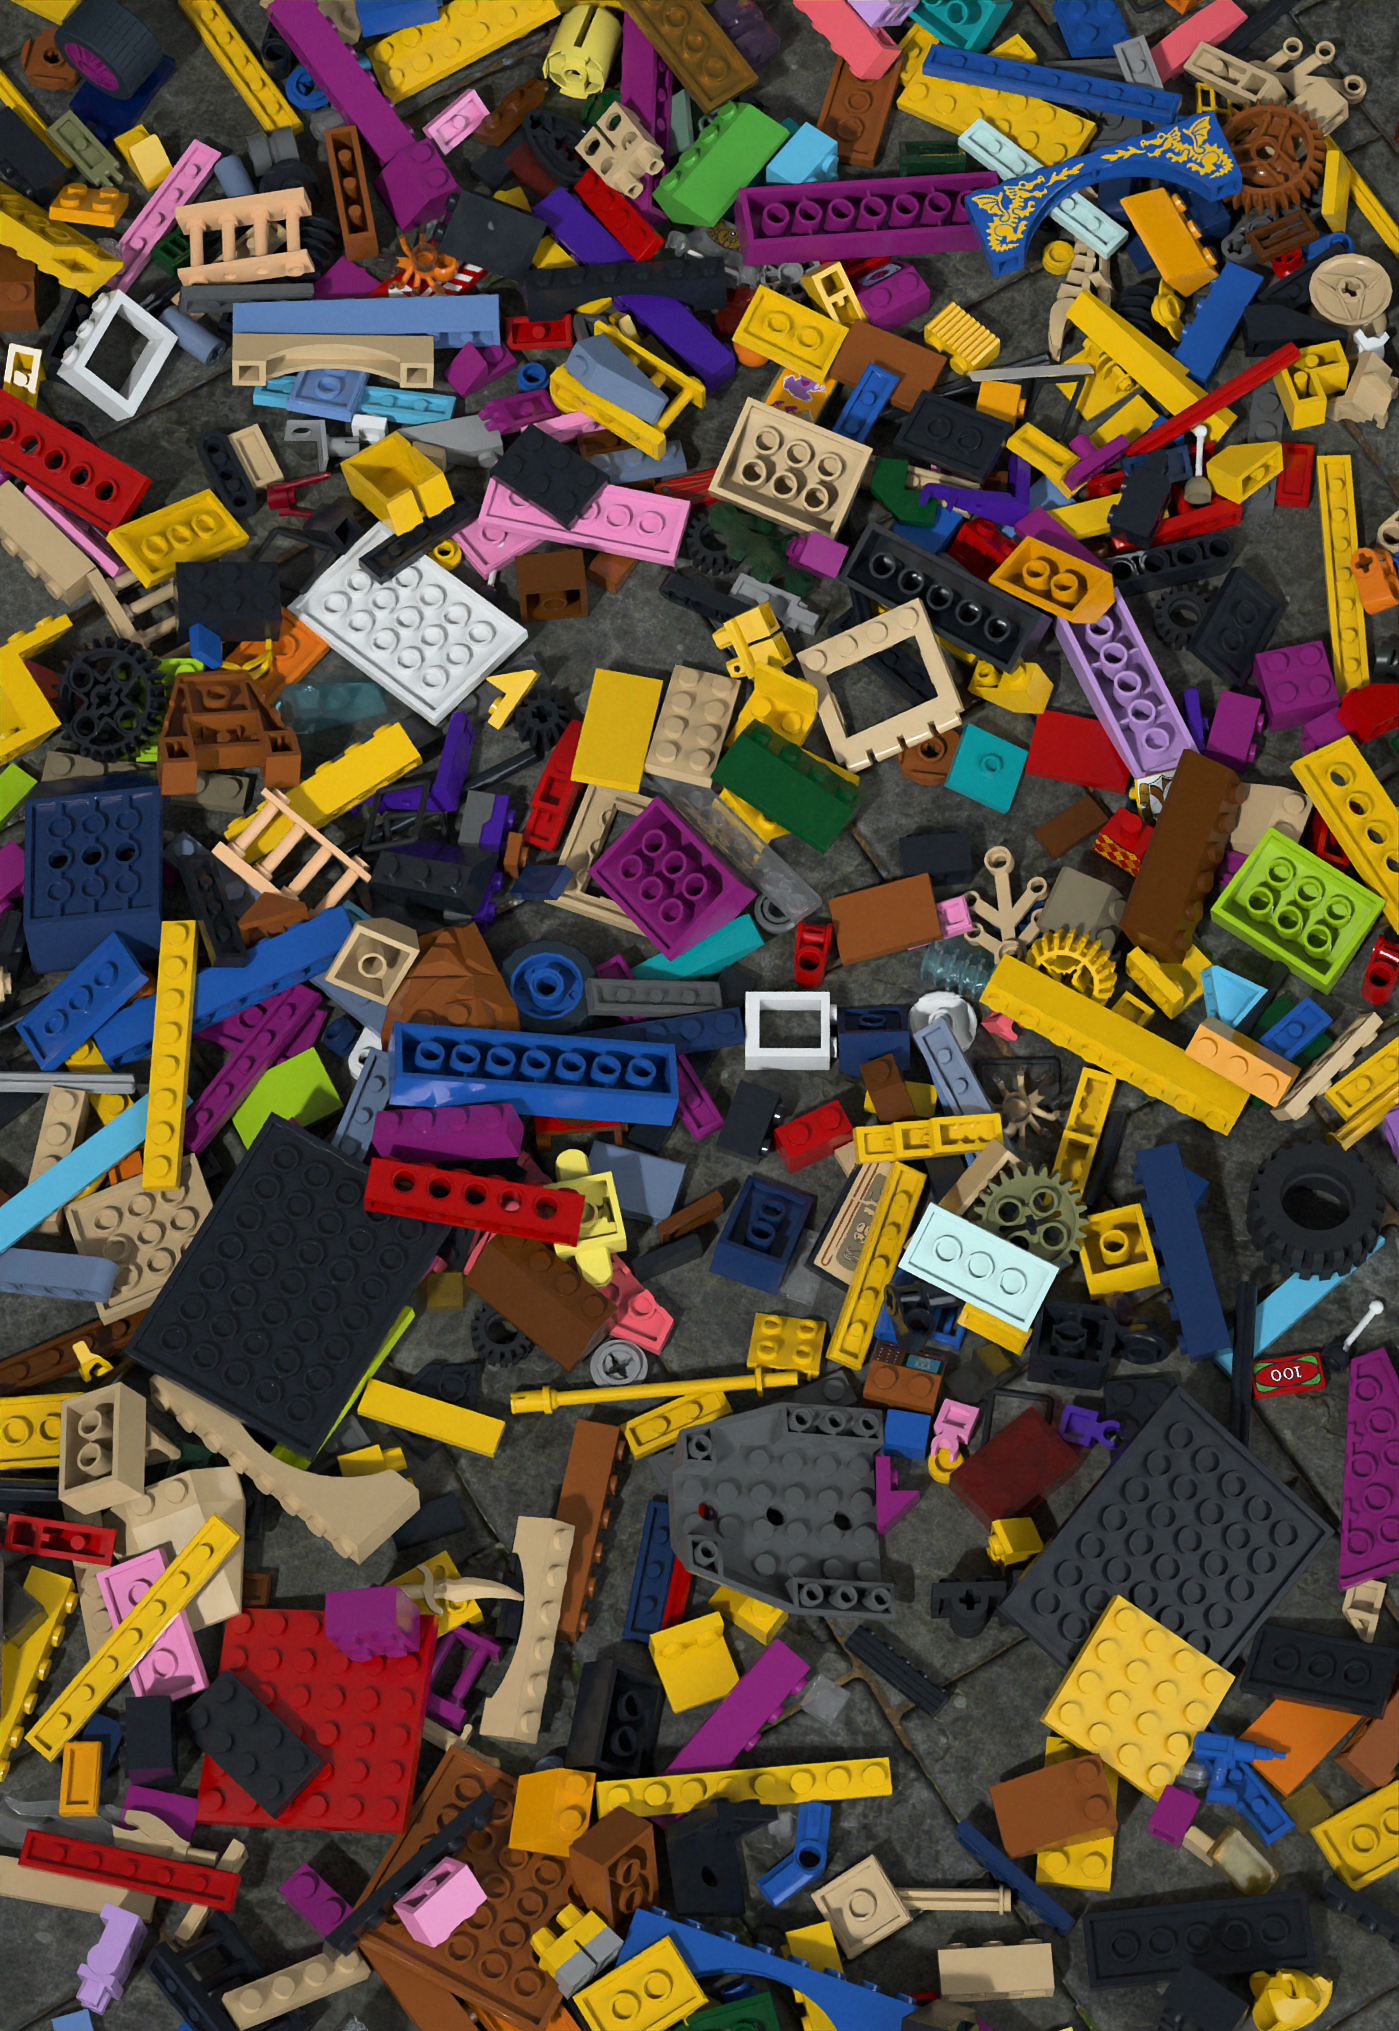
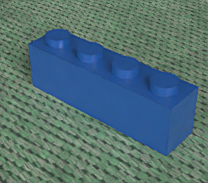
(1217, 322)

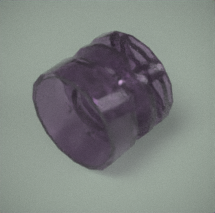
(747, 30)

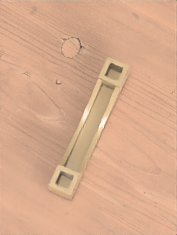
(268, 356)
(518, 1703)

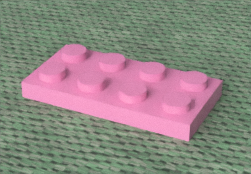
(174, 1661)

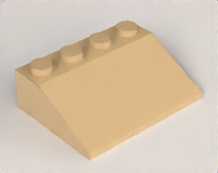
(790, 471)

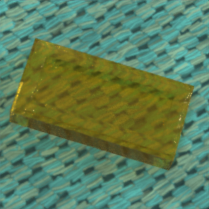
(1242, 1863)

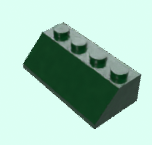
(789, 786)

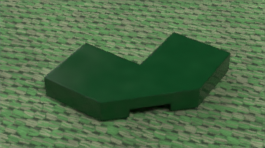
(889, 487)

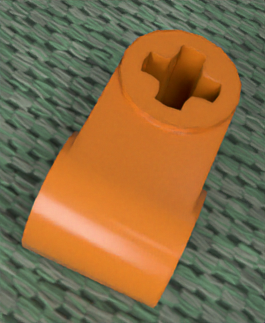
(1377, 580)

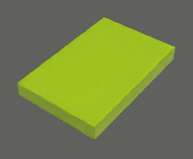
(291, 1089)

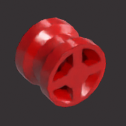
(1283, 267)

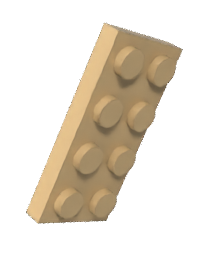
(692, 726)

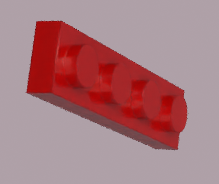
(619, 216)

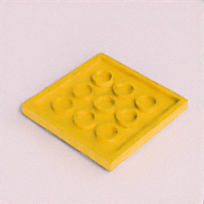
(1137, 1697)

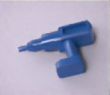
(1225, 1752)

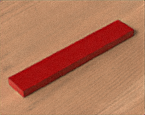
(130, 1870)

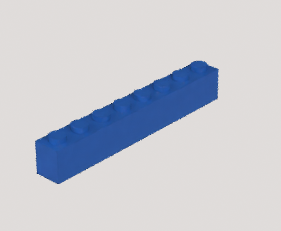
(223, 992)

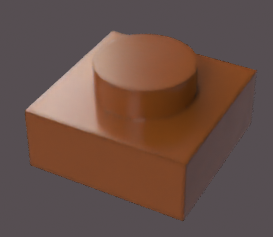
(515, 855)

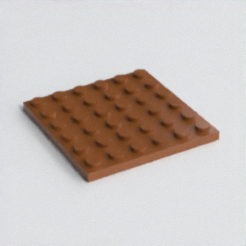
(489, 1953)

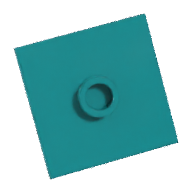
(986, 768)

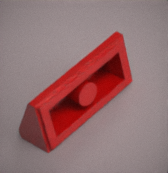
(538, 335)

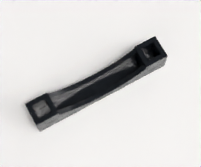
(688, 280)

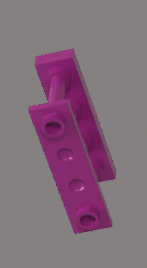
(450, 1708)

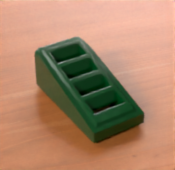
(161, 251)

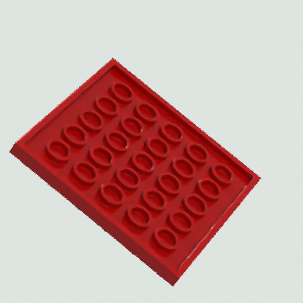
(349, 1712)

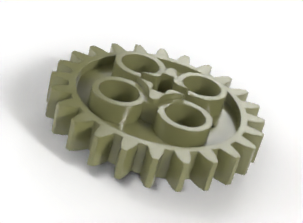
(1021, 1190)

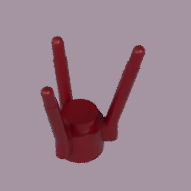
(283, 494)

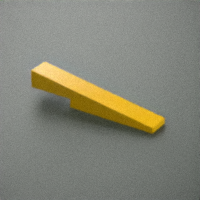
(1145, 361)
(1083, 1130)

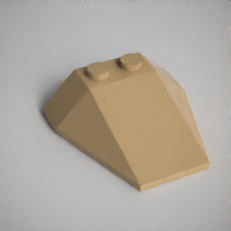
(171, 1517)

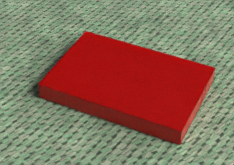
(1076, 753)

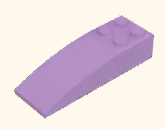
(1126, 689)

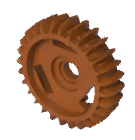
(1281, 172)

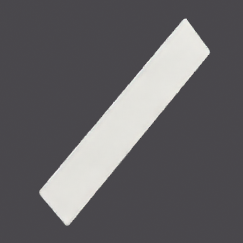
(1028, 372)

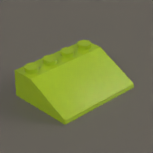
(1297, 910)

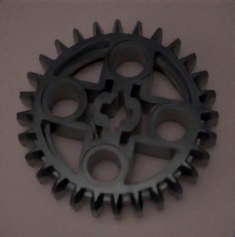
(111, 699)

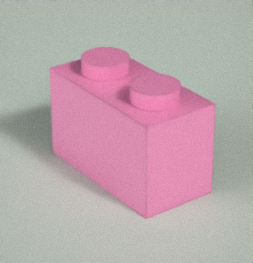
(440, 1902)

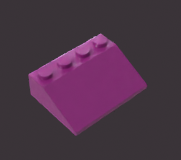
(670, 880)

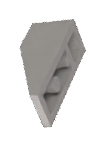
(463, 439)

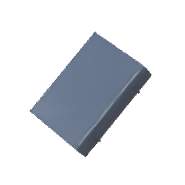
(643, 1183)

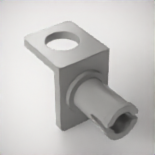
(326, 445)

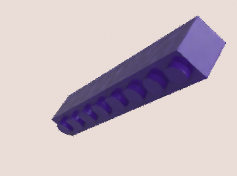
(665, 318)

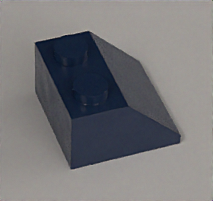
(870, 1034)

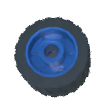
(549, 987)

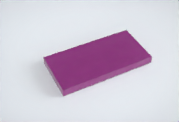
(233, 1030)

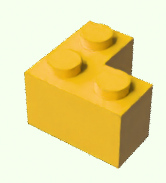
(1307, 381)

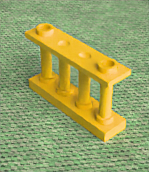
(619, 421)

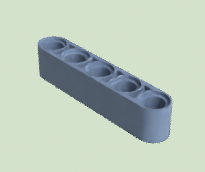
(57, 1275)

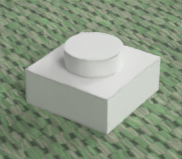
(369, 427)

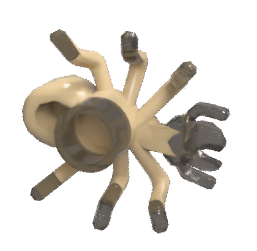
(1017, 1107)

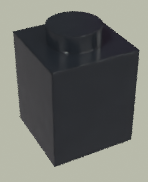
(334, 527)

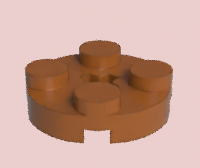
(41, 72)
(926, 770)

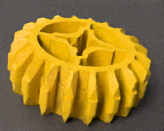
(1066, 952)

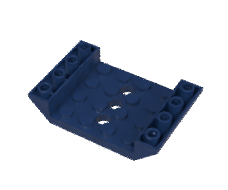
(82, 904)

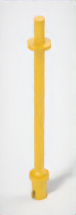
(551, 1399)

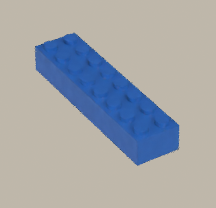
(533, 1072)

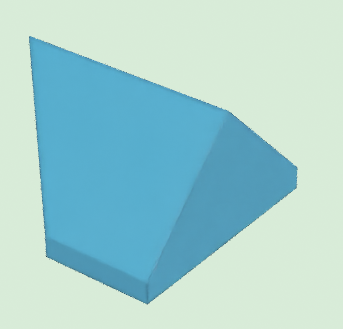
(1228, 995)

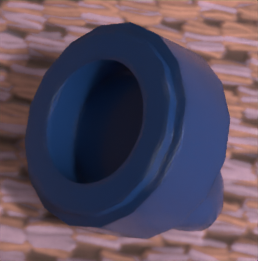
(339, 1035)

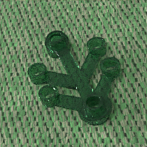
(727, 520)

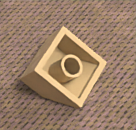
(374, 958)

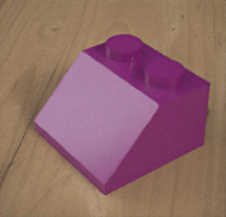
(415, 185)

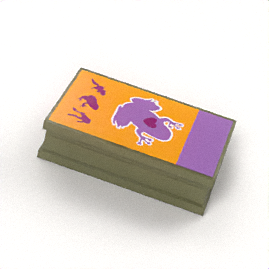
(797, 393)

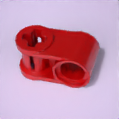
(812, 948)
(1384, 967)

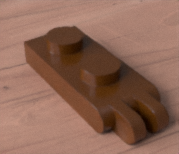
(510, 112)

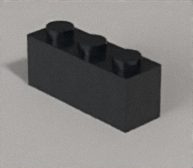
(29, 160)
(65, 335)

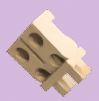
(623, 151)

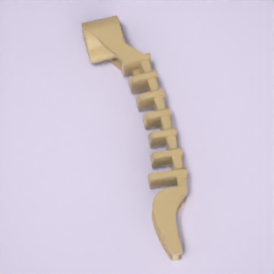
(1077, 279)

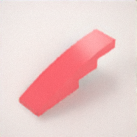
(1208, 25)

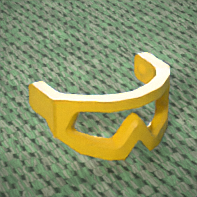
(265, 658)
(88, 1360)

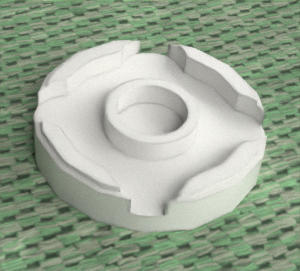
(946, 1005)

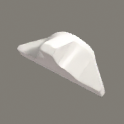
(1364, 343)

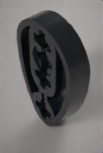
(543, 142)

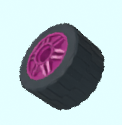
(108, 47)

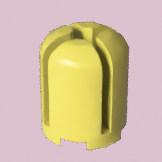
(583, 49)

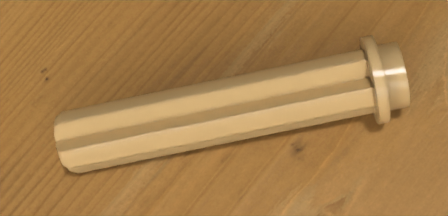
(956, 1899)

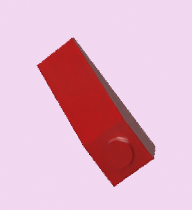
(1370, 711)
(60, 1539)

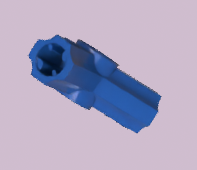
(811, 1838)

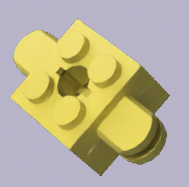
(601, 1222)

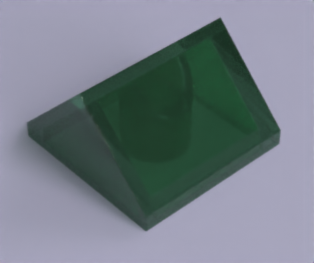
(930, 158)

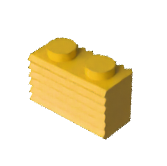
(961, 340)

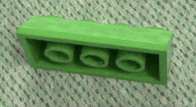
(719, 164)

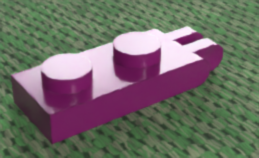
(518, 411)

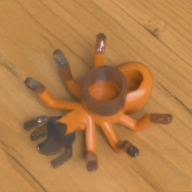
(422, 260)

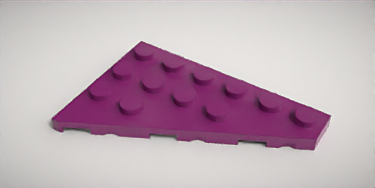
(1370, 1473)

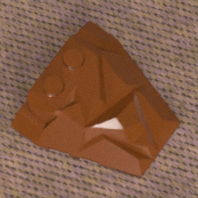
(452, 985)

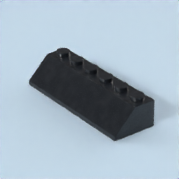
(956, 602)

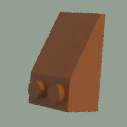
(18, 292)
(1054, 1807)
(616, 1868)

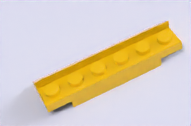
(53, 244)

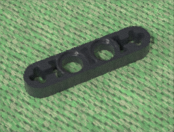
(703, 599)

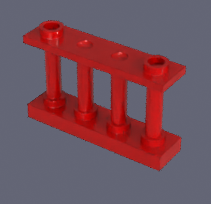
(1189, 523)

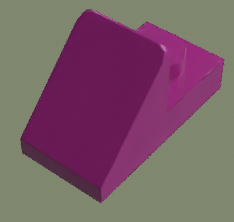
(478, 367)
(891, 1505)

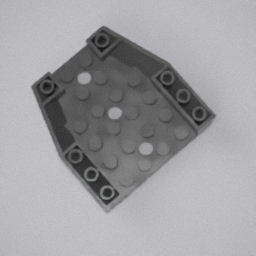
(807, 1469)

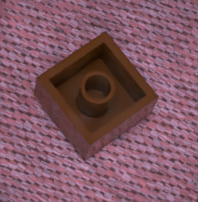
(551, 585)

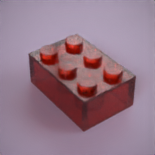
(1014, 1470)

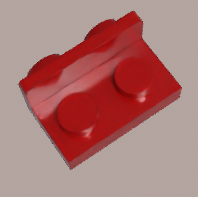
(981, 548)

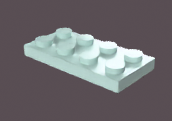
(978, 1266)

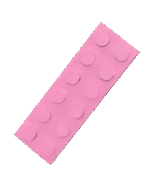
(616, 523)

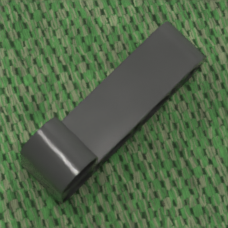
(1236, 249)

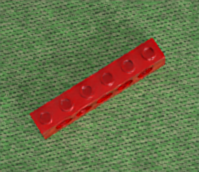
(487, 1216)

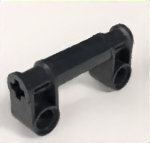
(913, 1307)

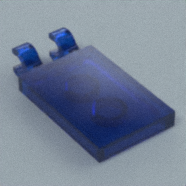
(118, 115)

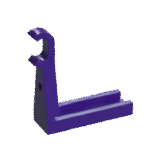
(995, 506)
(450, 778)

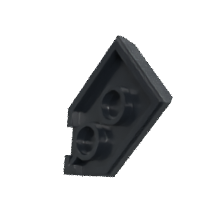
(445, 1383)

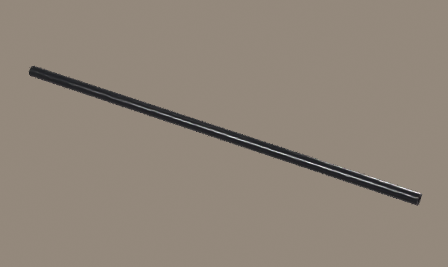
(350, 847)

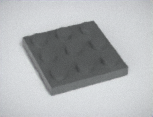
(1110, 127)

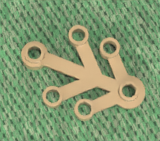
(1298, 76)
(1008, 915)

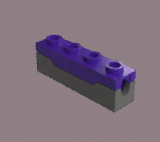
(485, 827)

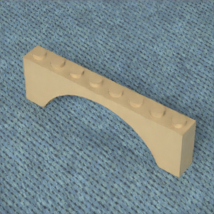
(347, 1511)

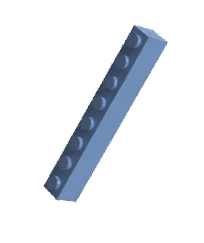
(447, 318)

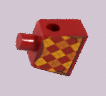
(1123, 841)

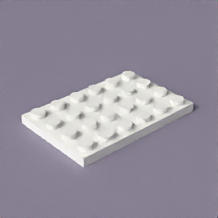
(415, 634)

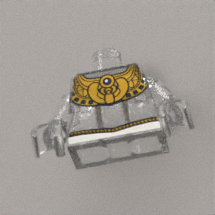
(717, 242)

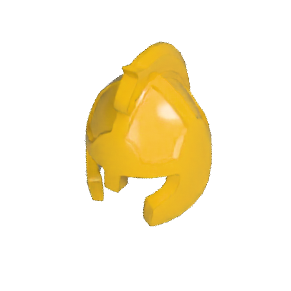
(1288, 1999)

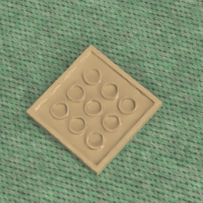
(140, 1234)

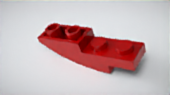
(554, 793)

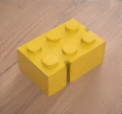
(397, 483)

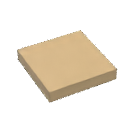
(861, 1907)

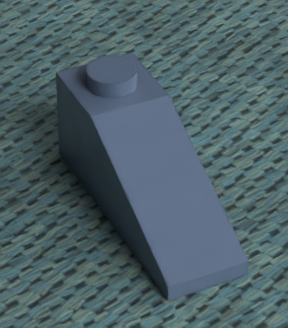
(613, 376)

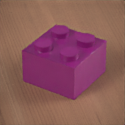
(1294, 684)
(372, 1622)

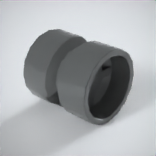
(266, 150)

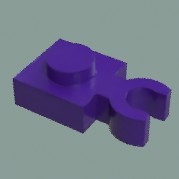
(1084, 1427)

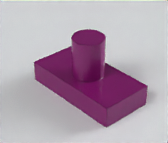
(1093, 459)

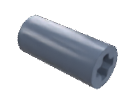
(234, 177)
(193, 336)

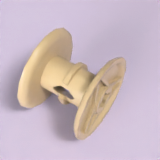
(1351, 295)

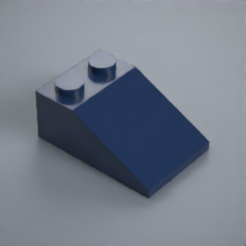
(1209, 217)
(761, 1235)

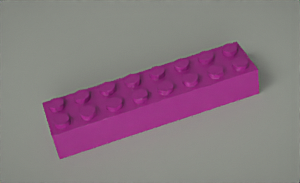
(857, 218)

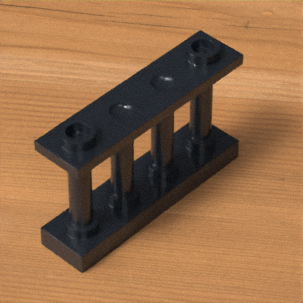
(191, 1996)

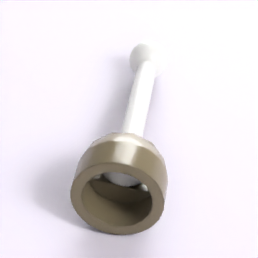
(1198, 487)

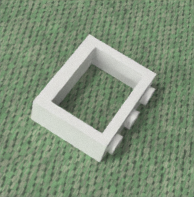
(160, 343)

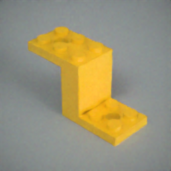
(24, 711)

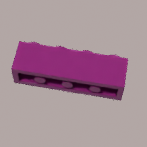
(449, 1133)

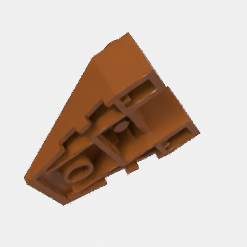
(223, 724)

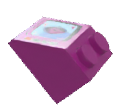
(892, 295)

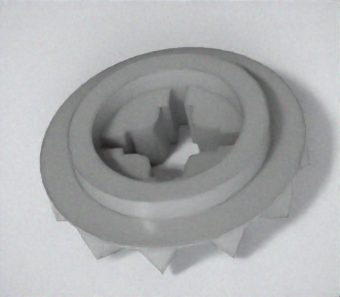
(623, 1352)

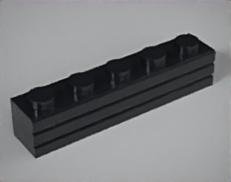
(897, 1671)

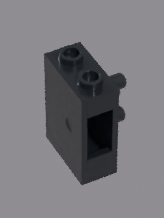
(488, 233)

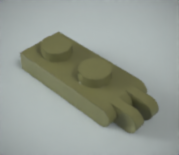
(84, 150)

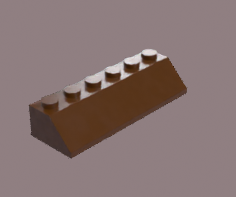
(1182, 857)

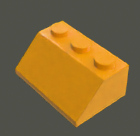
(1171, 239)
(1056, 582)

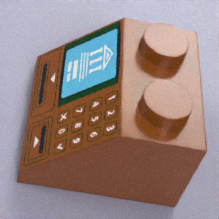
(904, 1379)

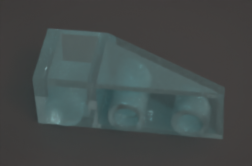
(328, 705)

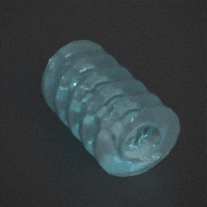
(955, 971)

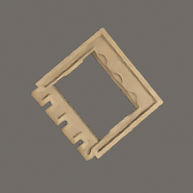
(861, 642)
(584, 848)

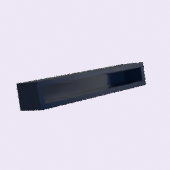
(1183, 1253)

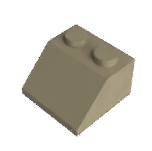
(1083, 904)

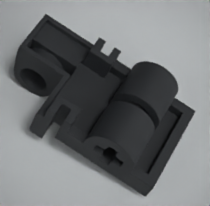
(970, 1603)

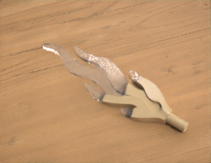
(151, 1837)

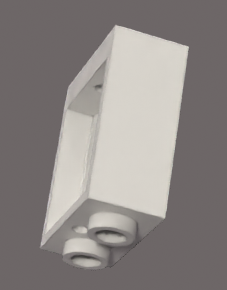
(789, 1058)

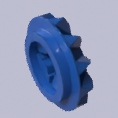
(297, 92)

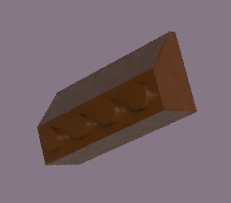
(542, 1298)

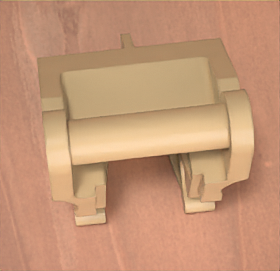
(1367, 392)

